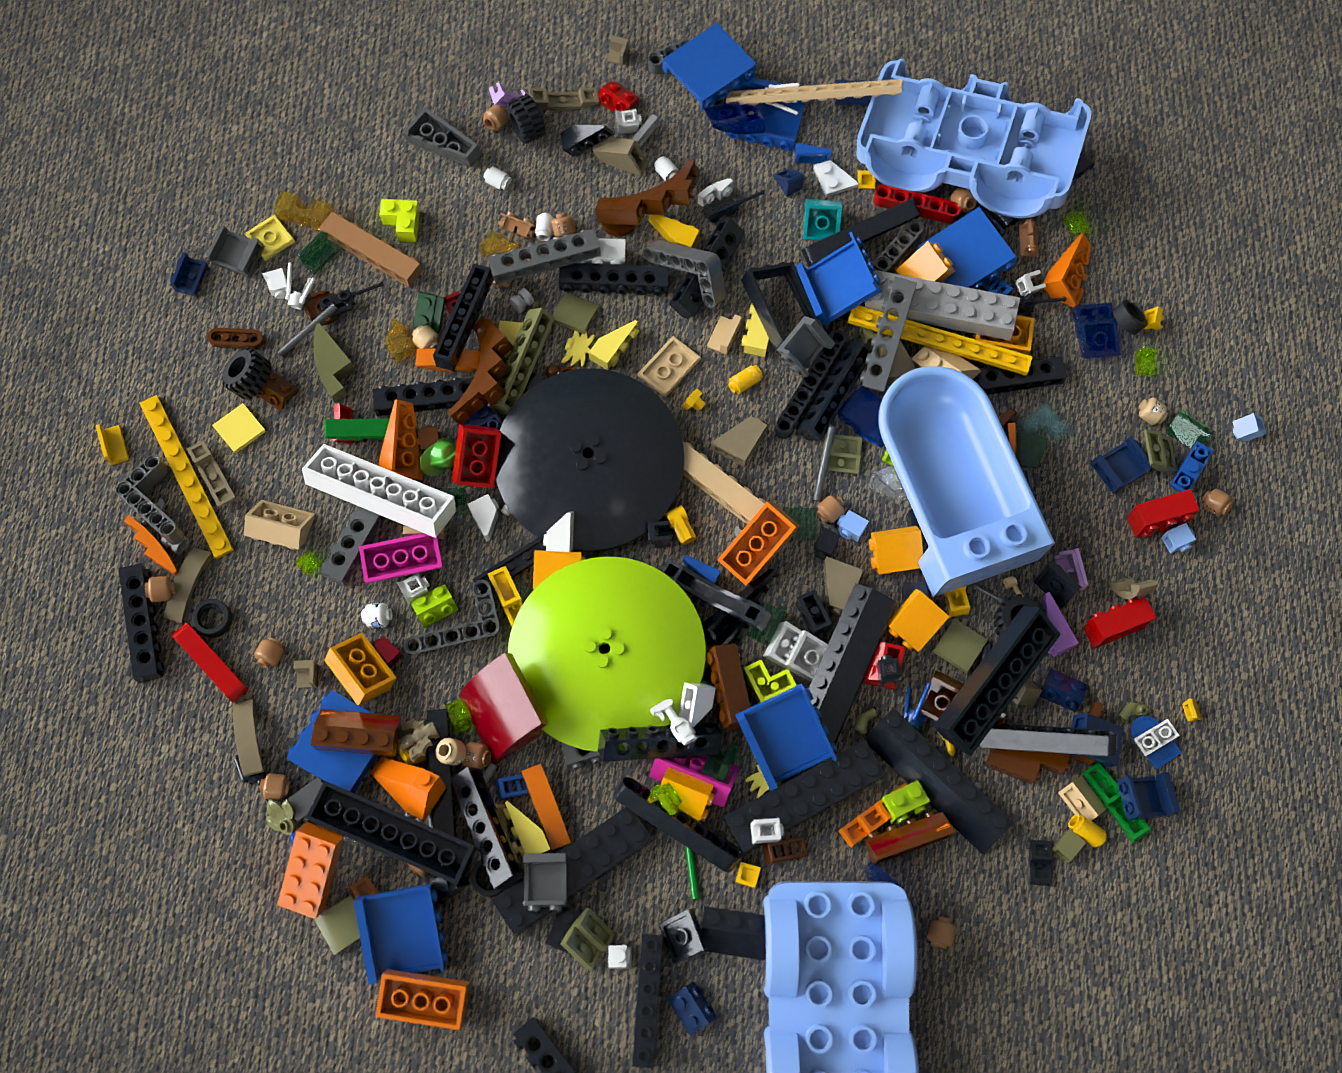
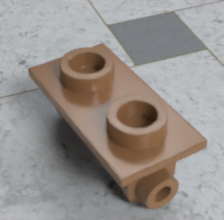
(524, 226)
(1028, 239)

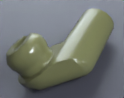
(1132, 708)
(862, 721)

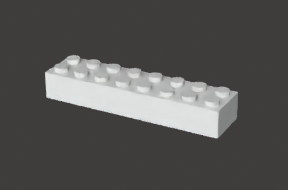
(379, 490)

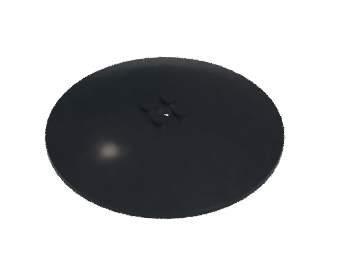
(613, 492)

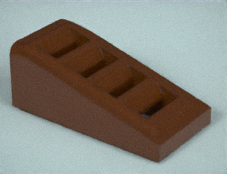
(769, 855)

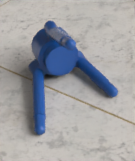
(914, 716)

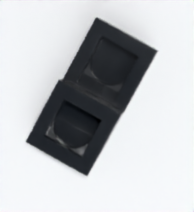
(1040, 863)

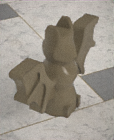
(419, 738)

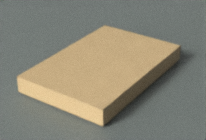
(669, 366)

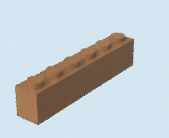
(371, 249)

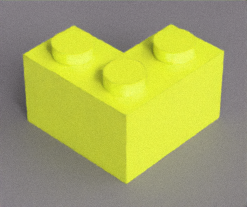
(403, 215)
(763, 685)

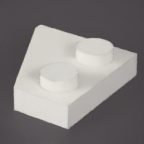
(833, 178)

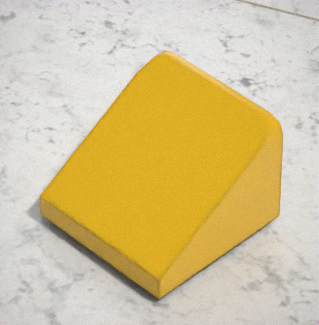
(866, 179)
(1191, 710)

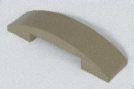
(564, 100)
(211, 473)
(185, 584)
(1129, 589)
(246, 738)

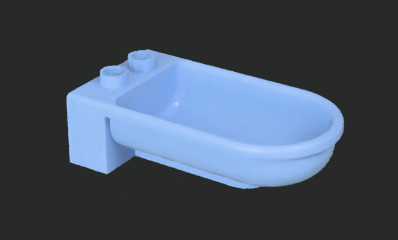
(960, 479)

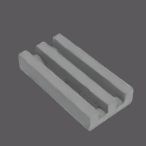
(646, 130)

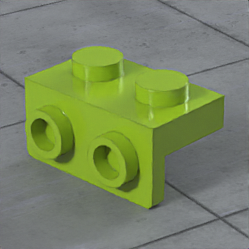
(434, 606)
(905, 802)

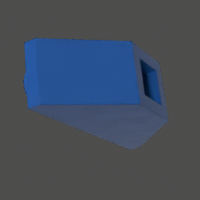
(1191, 467)

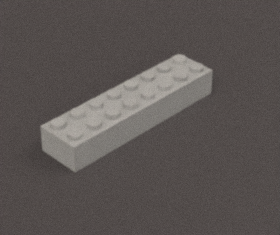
(953, 306)

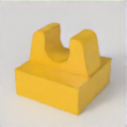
(1154, 318)
(694, 401)

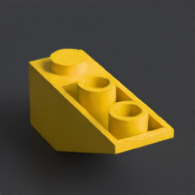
(675, 231)

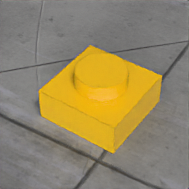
(747, 875)

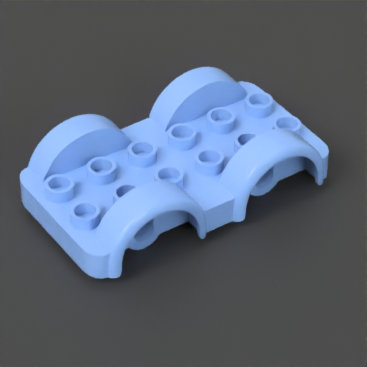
(973, 138)
(839, 977)

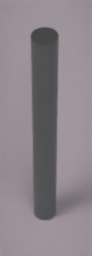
(307, 330)
(824, 464)

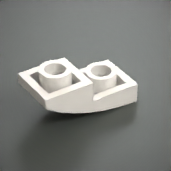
(718, 190)
(1156, 737)

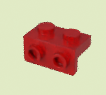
(616, 97)

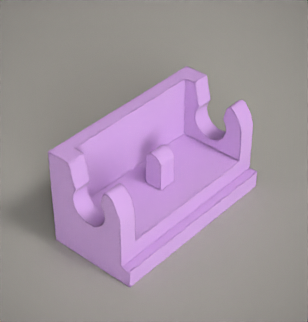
(501, 97)
(1073, 566)

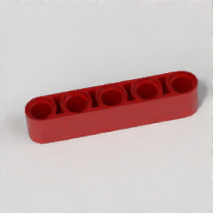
(925, 203)
(210, 662)

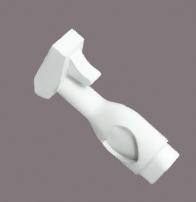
(679, 726)

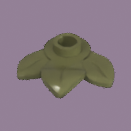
(281, 817)

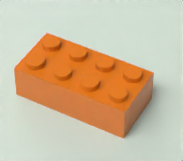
(758, 543)
(310, 870)
(422, 999)

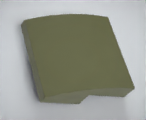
(575, 313)
(1160, 451)
(844, 454)
(960, 645)
(339, 925)
(587, 938)

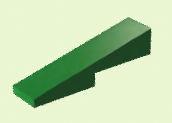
(355, 429)
(1108, 792)

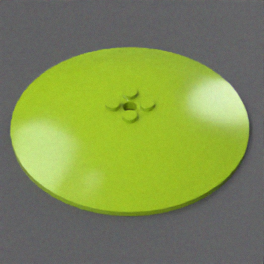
(651, 639)

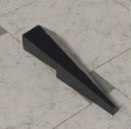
(723, 628)

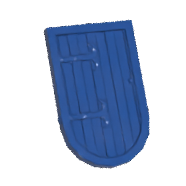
(1161, 755)

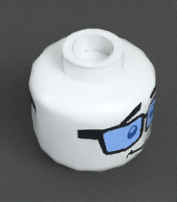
(376, 615)

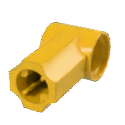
(679, 522)

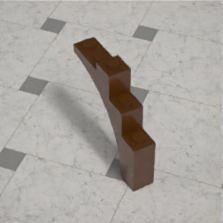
(655, 201)
(490, 370)
(1026, 764)

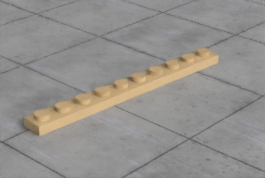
(819, 92)

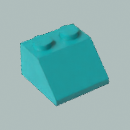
(821, 219)

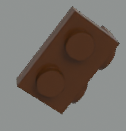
(277, 391)

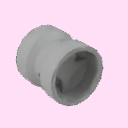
(521, 300)
(179, 548)

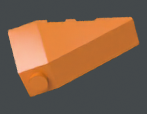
(1066, 274)
(401, 445)
(409, 786)

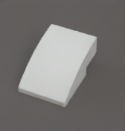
(796, 650)

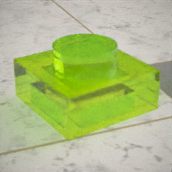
(308, 563)

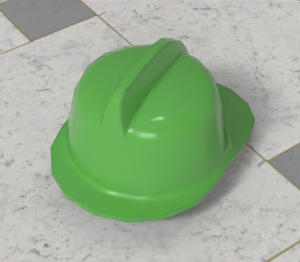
(438, 457)

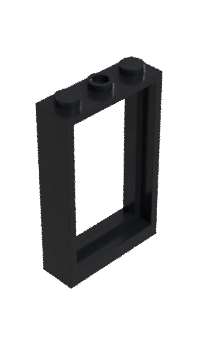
(761, 305)

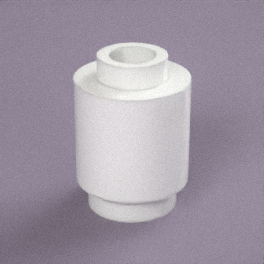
(665, 168)
(497, 178)
(544, 227)

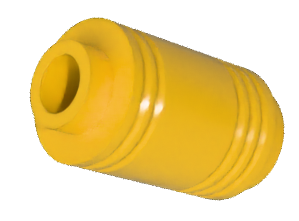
(745, 379)
(1087, 830)

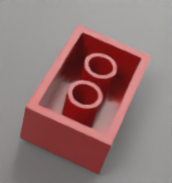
(476, 456)
(1162, 514)
(1119, 621)

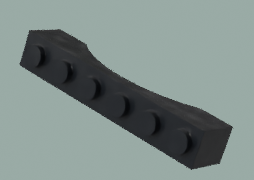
(734, 605)

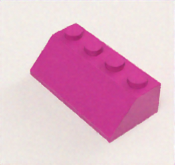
(400, 557)
(693, 766)

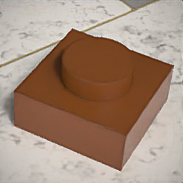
(363, 887)

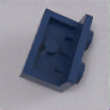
(188, 275)
(1063, 690)
(692, 1008)

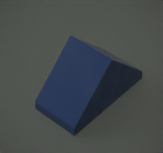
(789, 181)

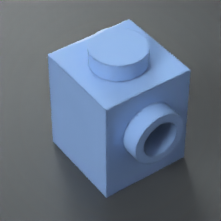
(1249, 427)
(852, 526)
(1179, 538)

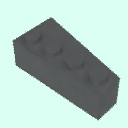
(441, 138)

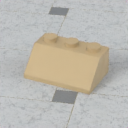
(932, 357)
(278, 524)

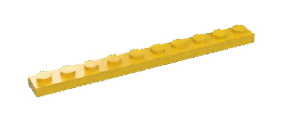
(946, 341)
(186, 477)

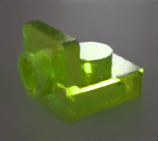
(1076, 223)
(1145, 361)
(459, 715)
(667, 797)

